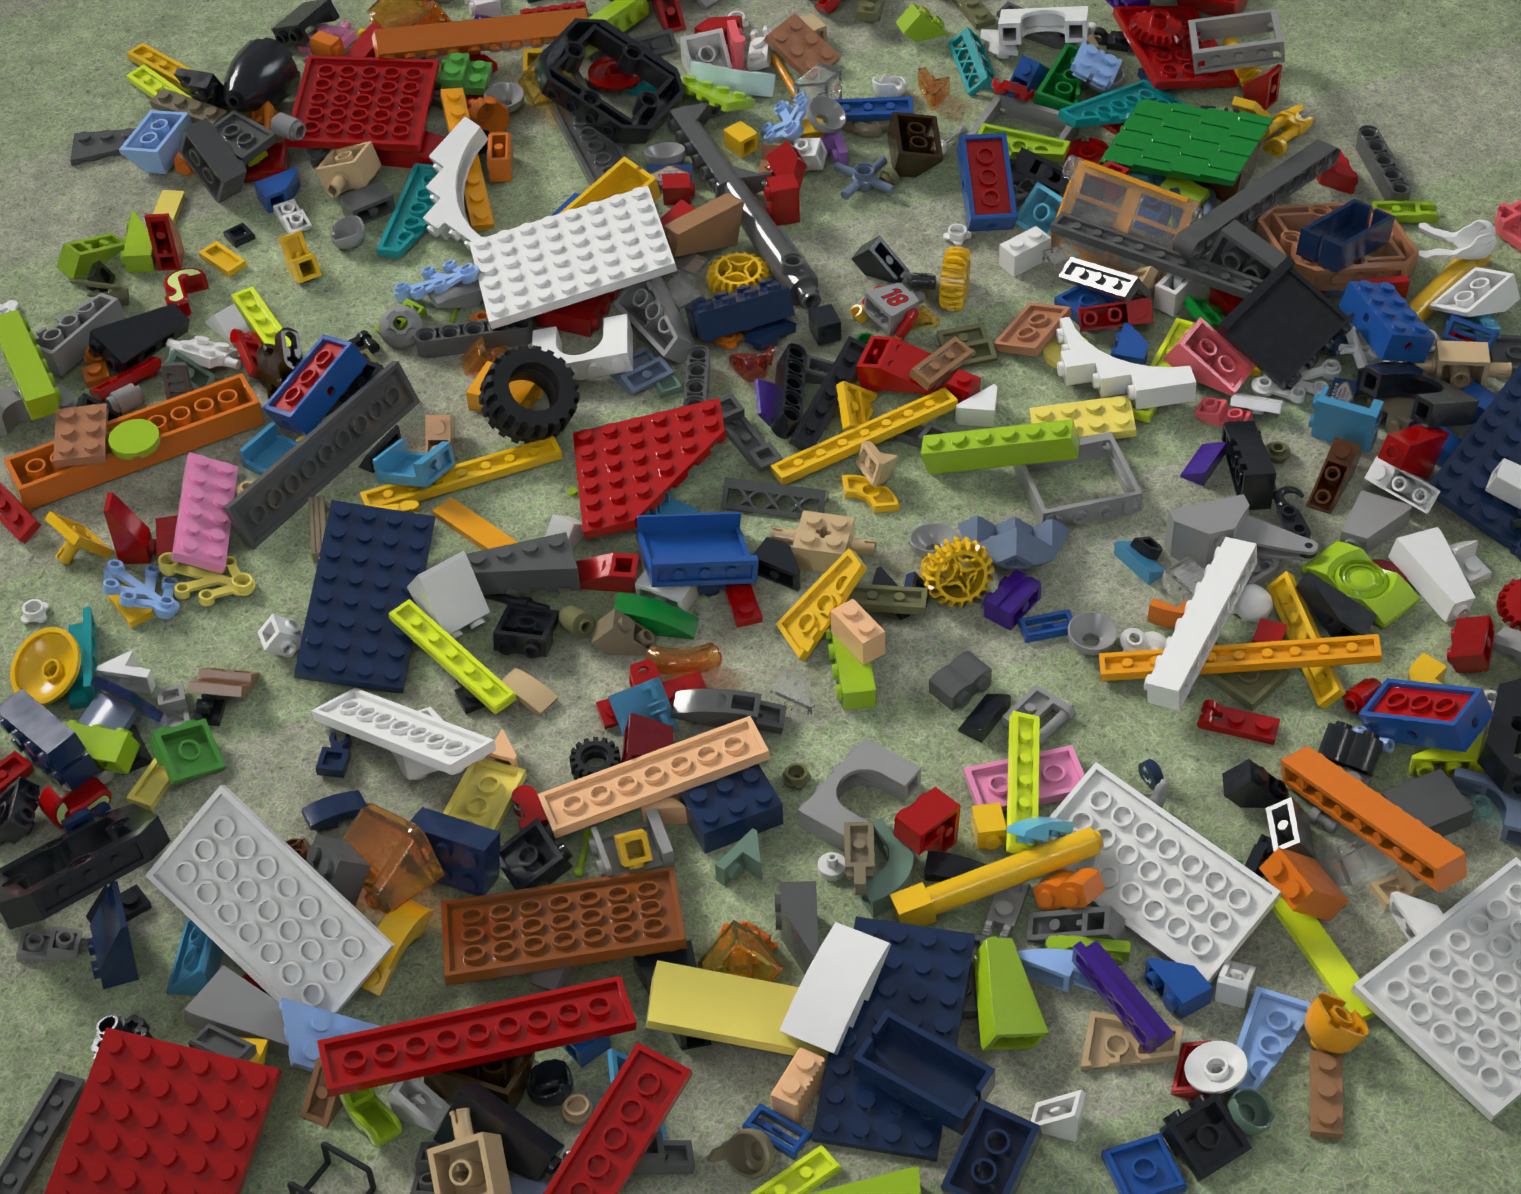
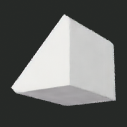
(705, 47)

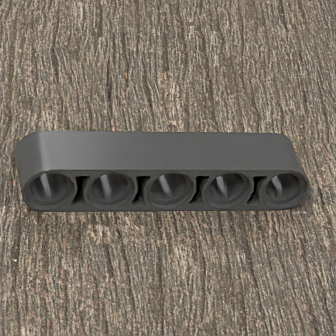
(1382, 164)
(459, 337)
(697, 375)

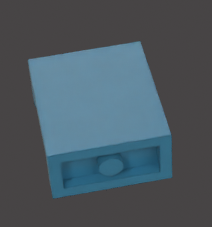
(1345, 420)
(265, 449)
(409, 468)

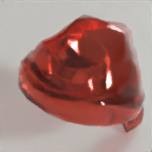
(752, 365)

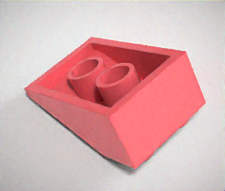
(1210, 358)

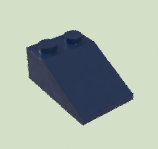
(111, 942)

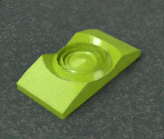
(1365, 582)

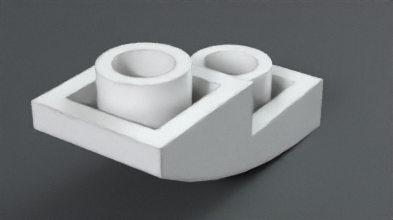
(1001, 51)
(291, 216)

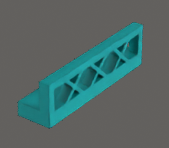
(976, 57)
(85, 633)

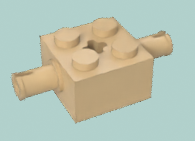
(348, 168)
(1463, 363)
(823, 540)
(470, 1161)

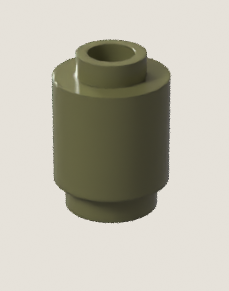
(576, 621)

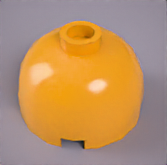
(1333, 1026)

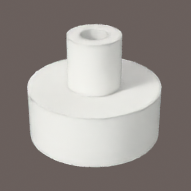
(831, 866)

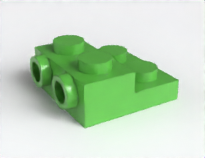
(465, 74)
(187, 751)

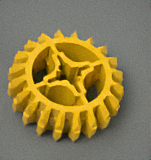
(736, 270)
(955, 278)
(978, 566)

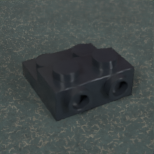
(202, 86)
(525, 631)
(18, 810)
(534, 856)
(1204, 1136)

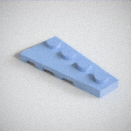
(1268, 1033)

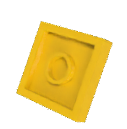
(77, 537)

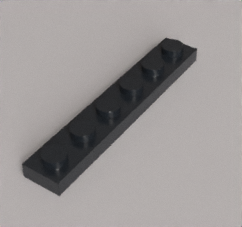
(826, 399)

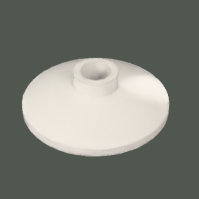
(1214, 1057)

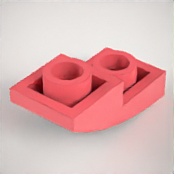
(1217, 411)

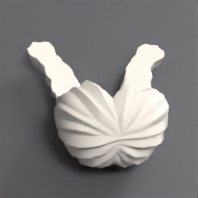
(1472, 241)

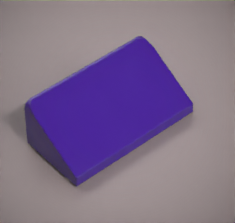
(764, 399)
(1204, 462)

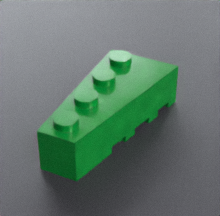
(1060, 86)

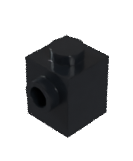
(824, 324)

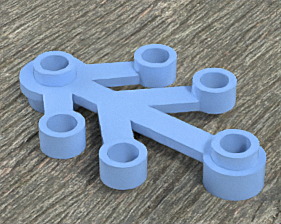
(791, 120)
(438, 281)
(163, 606)

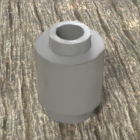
(288, 127)
(125, 399)

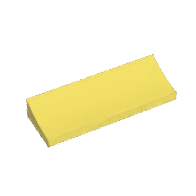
(722, 1008)

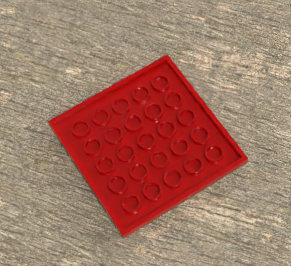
(364, 101)
(163, 1120)

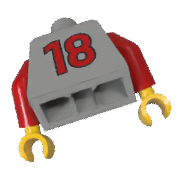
(891, 308)

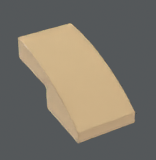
(530, 691)
(1401, 881)

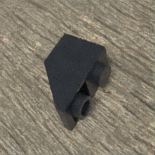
(1253, 786)

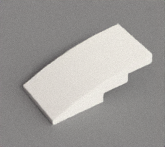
(835, 987)

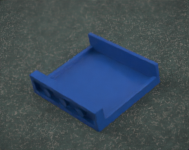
(695, 549)

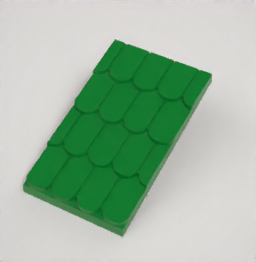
(1191, 144)

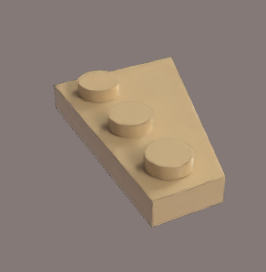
(1112, 1045)

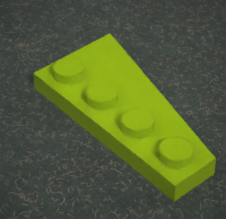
(717, 95)
(1044, 146)

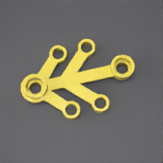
(238, 584)

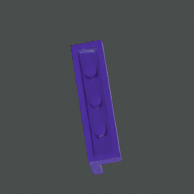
(1121, 995)

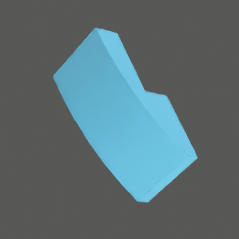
(1039, 829)

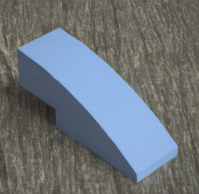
(1053, 968)

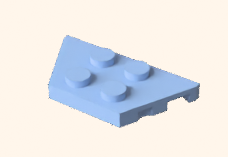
(307, 1025)

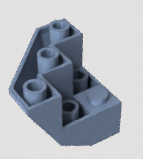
(1016, 543)

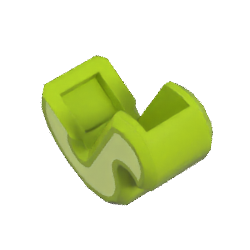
(372, 1116)

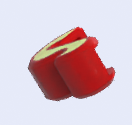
(181, 283)
(87, 795)

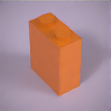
(1304, 884)

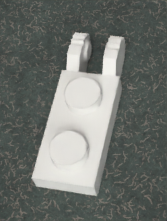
(759, 52)

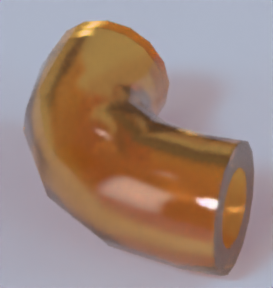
(685, 660)

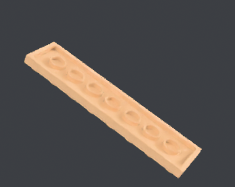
(653, 776)

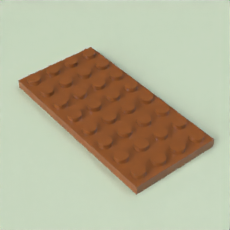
(561, 925)

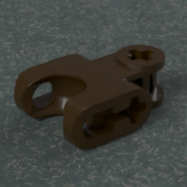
(282, 361)

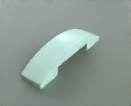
(752, 83)

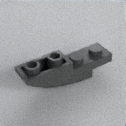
(725, 706)
(665, 1157)

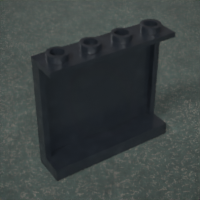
(1285, 325)

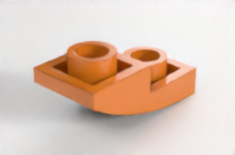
(1165, 614)

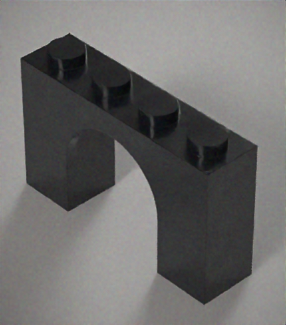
(1435, 400)

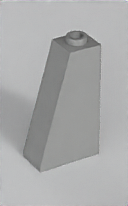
(239, 1009)

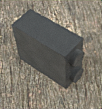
(1433, 802)

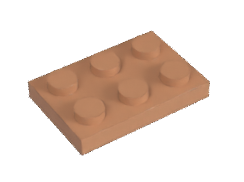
(800, 45)
(1032, 329)
(81, 435)

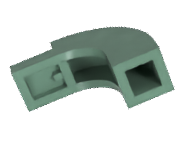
(894, 876)

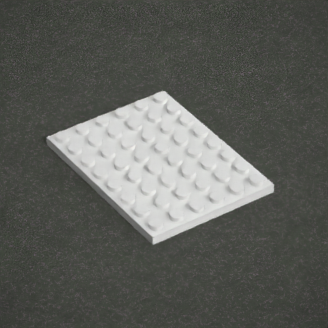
(571, 257)
(1459, 993)

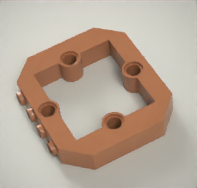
(1282, 230)

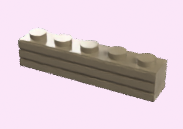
(318, 519)

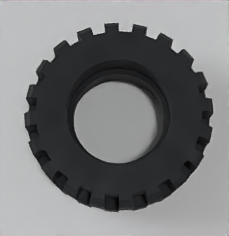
(543, 370)

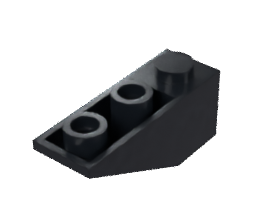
(1334, 609)

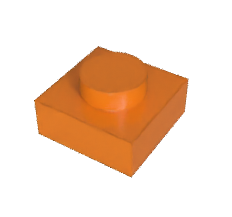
(95, 374)

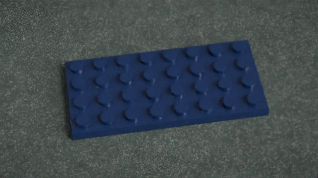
(1469, 467)
(358, 580)
(924, 984)

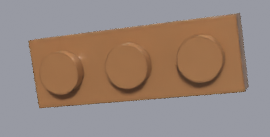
(941, 363)
(1326, 1095)

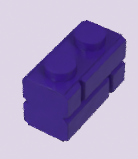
(1012, 599)

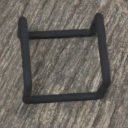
(326, 1147)

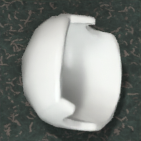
(889, 86)
(1253, 604)

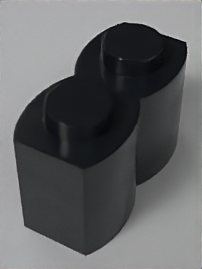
(1351, 748)

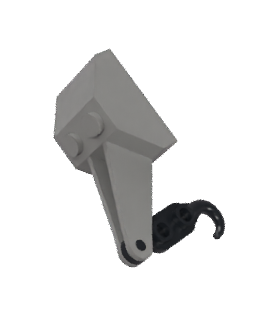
(1203, 527)

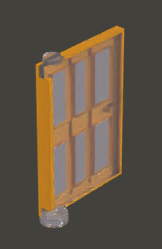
(1125, 206)

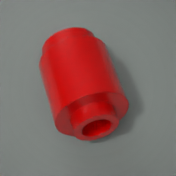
(1360, 694)

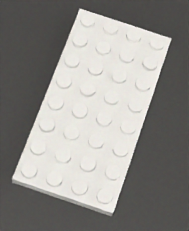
(1165, 876)
(268, 906)

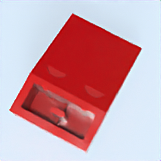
(887, 365)

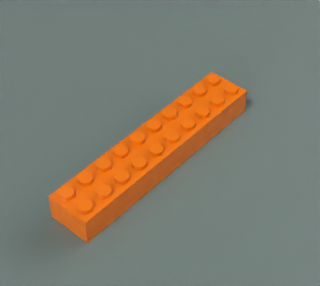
(183, 426)

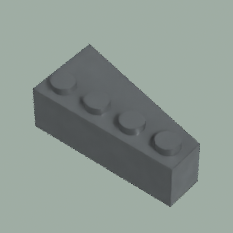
(527, 566)

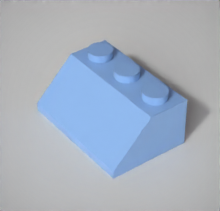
(156, 140)

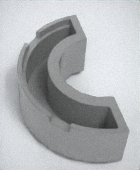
(14, 411)

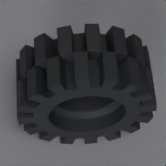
(591, 750)

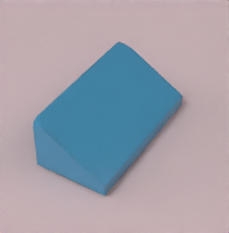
(1145, 568)

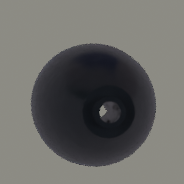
(260, 74)

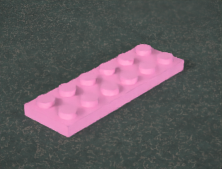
(201, 521)

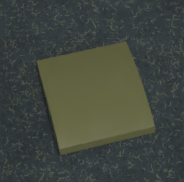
(976, 338)

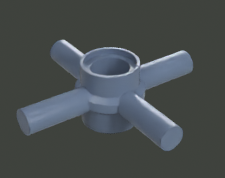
(864, 177)

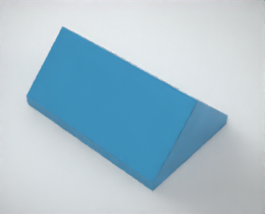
(195, 961)

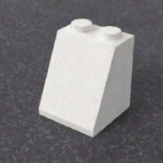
(450, 595)

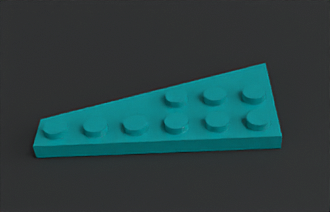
(1113, 106)
(407, 220)

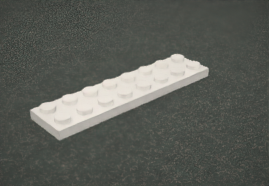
(404, 731)

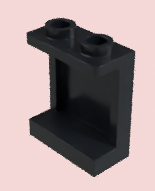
(292, 28)

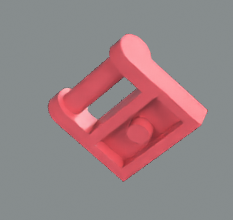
(736, 42)

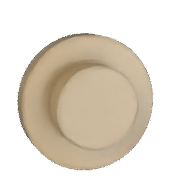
(577, 1109)

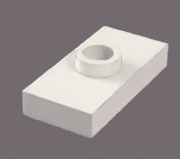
(1257, 404)

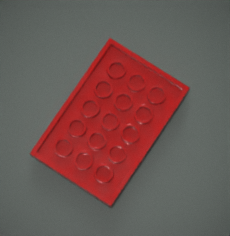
(1173, 65)

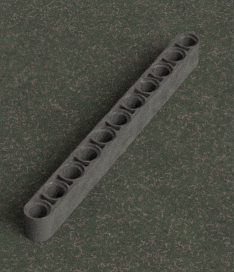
(1257, 198)

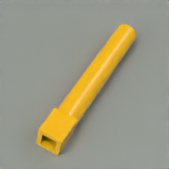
(1442, 282)
(921, 905)

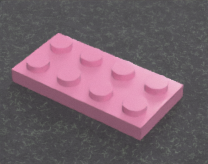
(1057, 777)

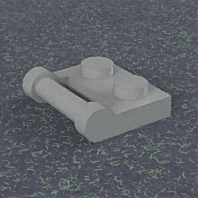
(1041, 703)

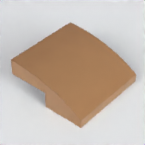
(224, 682)

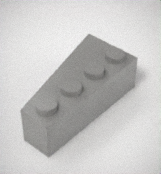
(657, 318)
(66, 341)

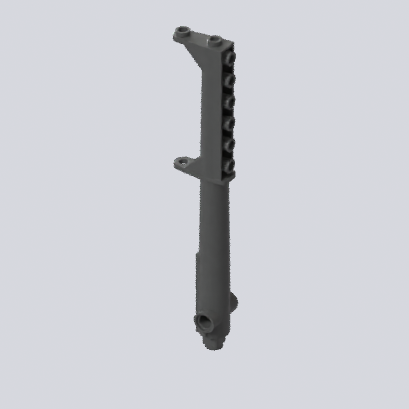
(769, 239)

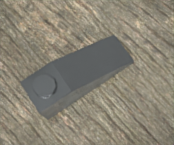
(1085, 922)

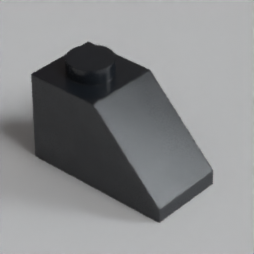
(880, 261)
(778, 563)

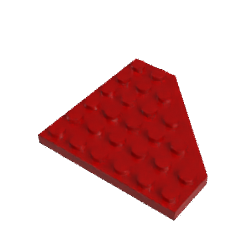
(636, 461)

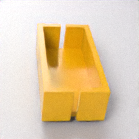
(617, 180)

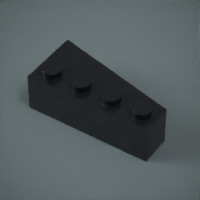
(1249, 463)

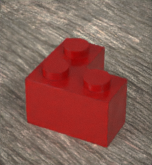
(929, 822)

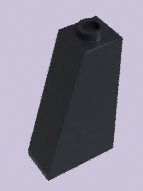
(525, 1145)

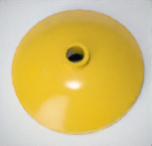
(46, 665)

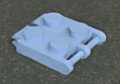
(1095, 66)

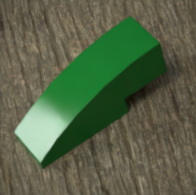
(657, 616)

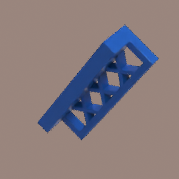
(875, 108)

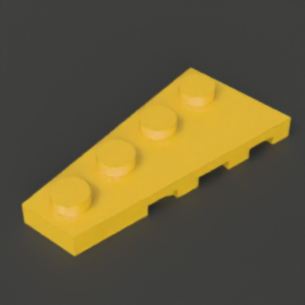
(811, 614)

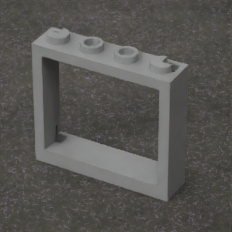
(1241, 54)
(1027, 112)
(1090, 510)

